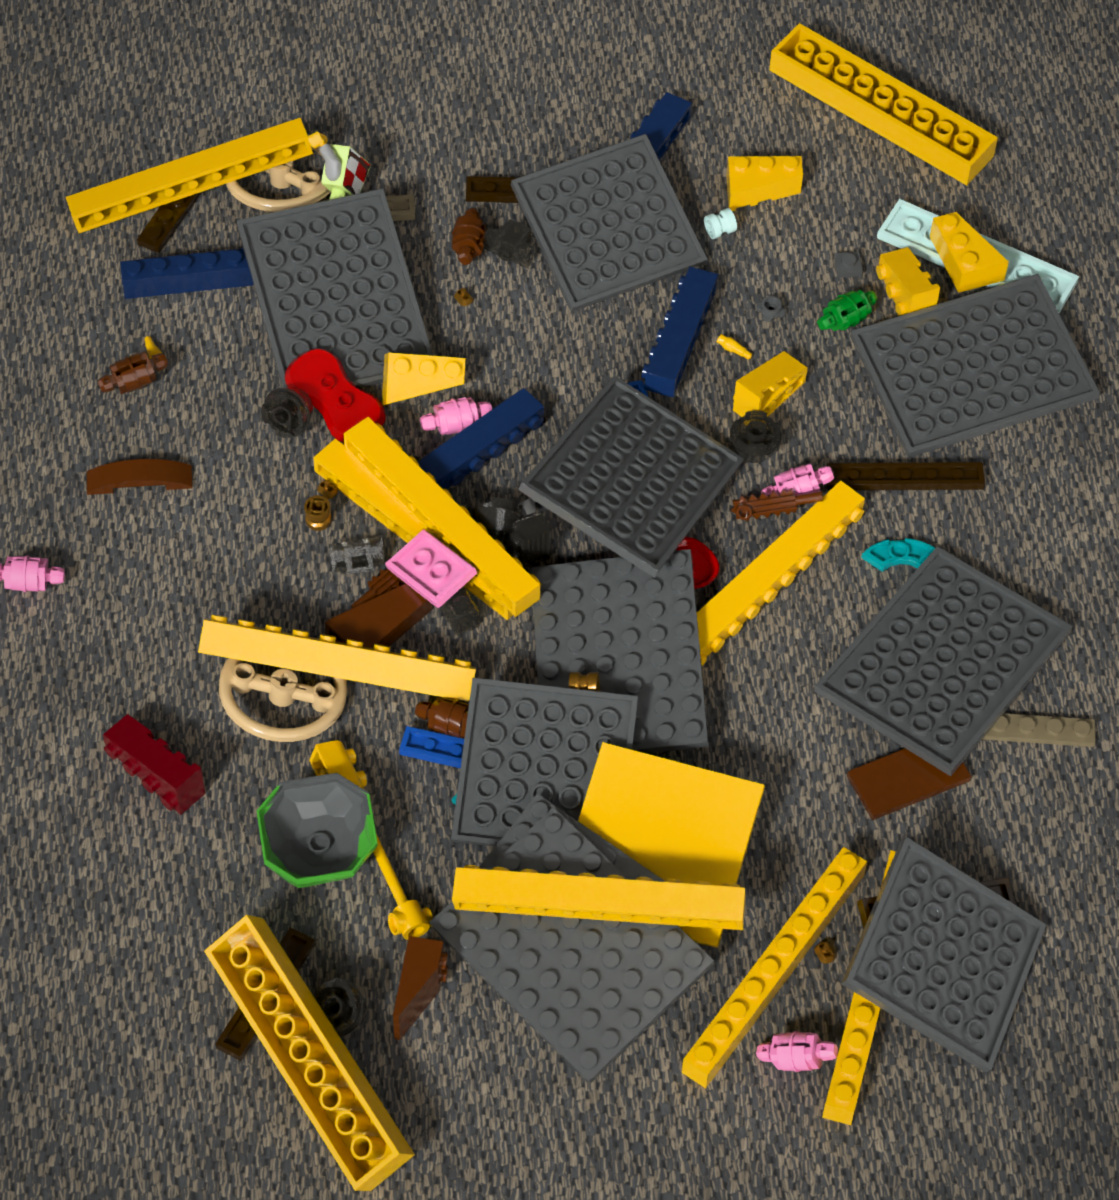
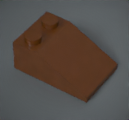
(419, 982)

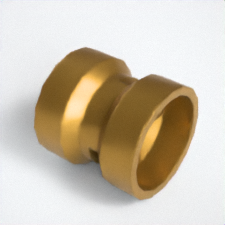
(317, 513)
(585, 682)

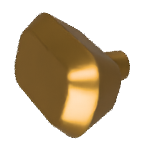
(463, 297)
(327, 489)
(825, 952)

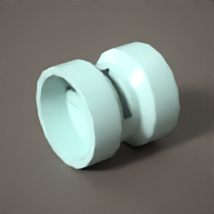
(721, 223)

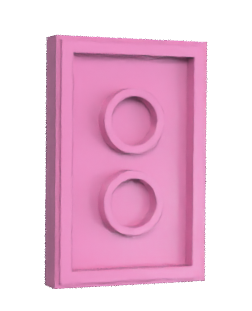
(431, 568)

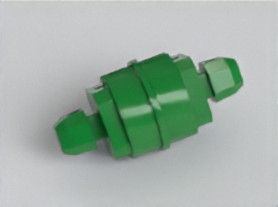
(847, 310)

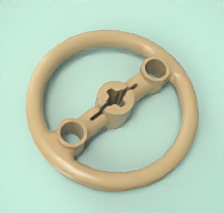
(282, 177)
(282, 691)

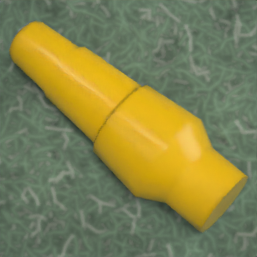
(732, 345)
(151, 348)

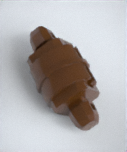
(468, 236)
(133, 372)
(444, 716)

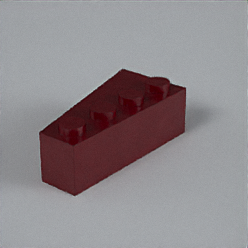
(155, 764)

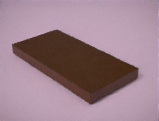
(900, 782)

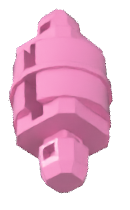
(454, 415)
(801, 479)
(29, 573)
(797, 1051)

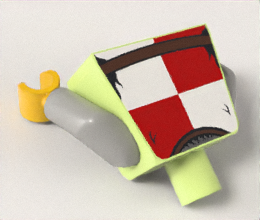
(343, 167)

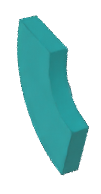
(896, 552)

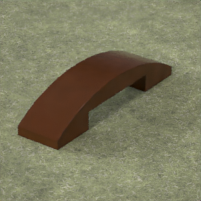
(138, 474)

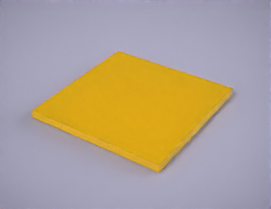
(673, 818)

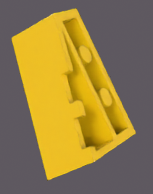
(762, 178)
(966, 254)
(906, 281)
(418, 375)
(769, 385)

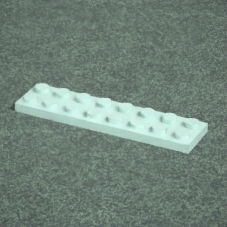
(911, 228)

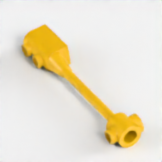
(408, 916)

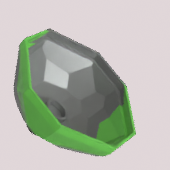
(316, 829)

